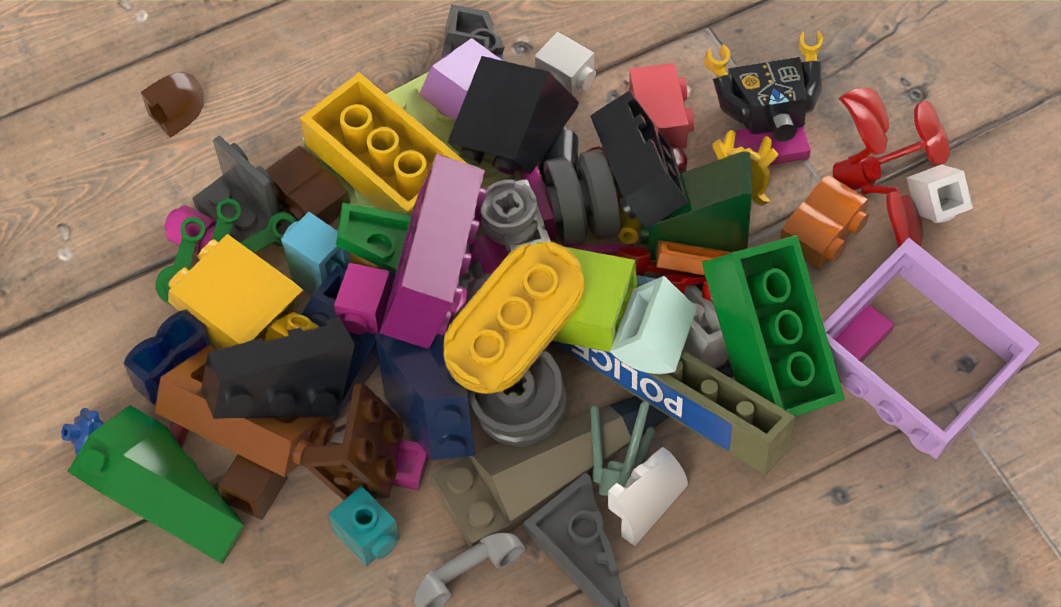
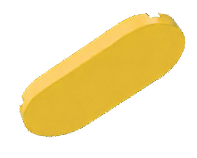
(513, 317)

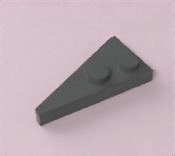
(575, 540)

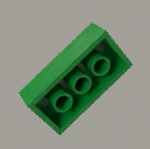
(774, 326)

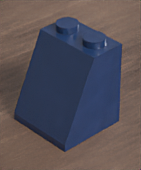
(426, 396)

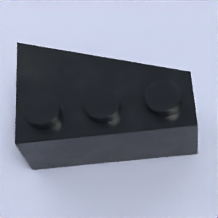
(639, 160)

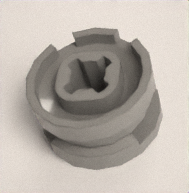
(509, 212)

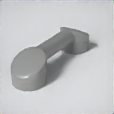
(501, 549)

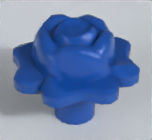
(82, 428)

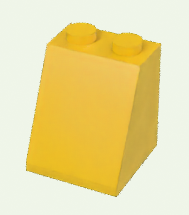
(233, 293)

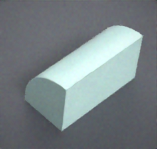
(654, 327)

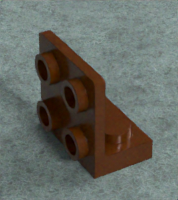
(367, 449)

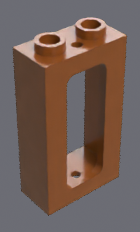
(270, 442)

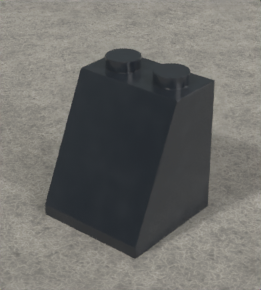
(510, 116)

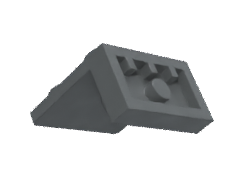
(244, 184)

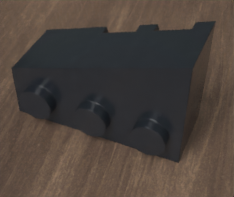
(282, 376)

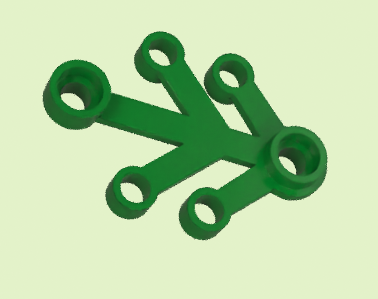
(223, 227)

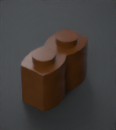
(306, 187)

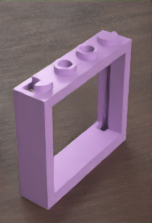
(963, 306)

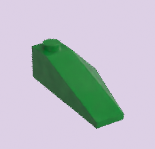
(150, 474)

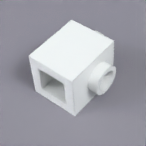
(567, 62)
(940, 193)

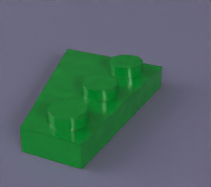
(373, 234)

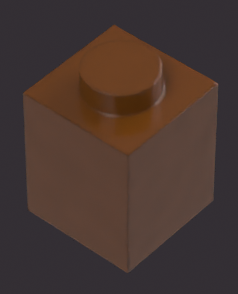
(250, 487)

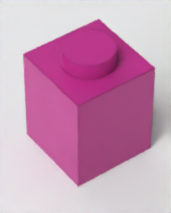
(363, 298)

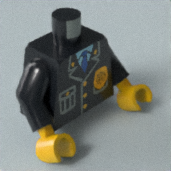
(771, 93)

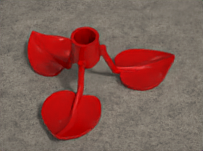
(863, 171)

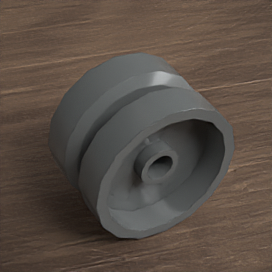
(582, 197)
(527, 417)

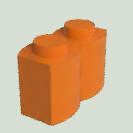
(826, 221)

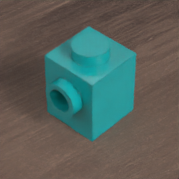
(364, 526)

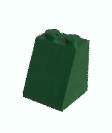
(715, 210)

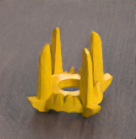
(758, 161)

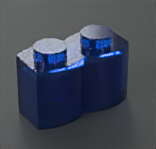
(173, 344)

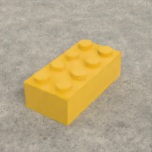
(373, 144)

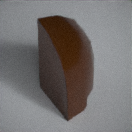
(174, 101)

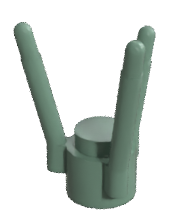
(617, 471)

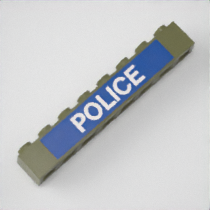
(704, 403)

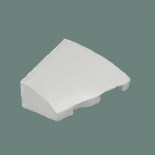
(647, 494)

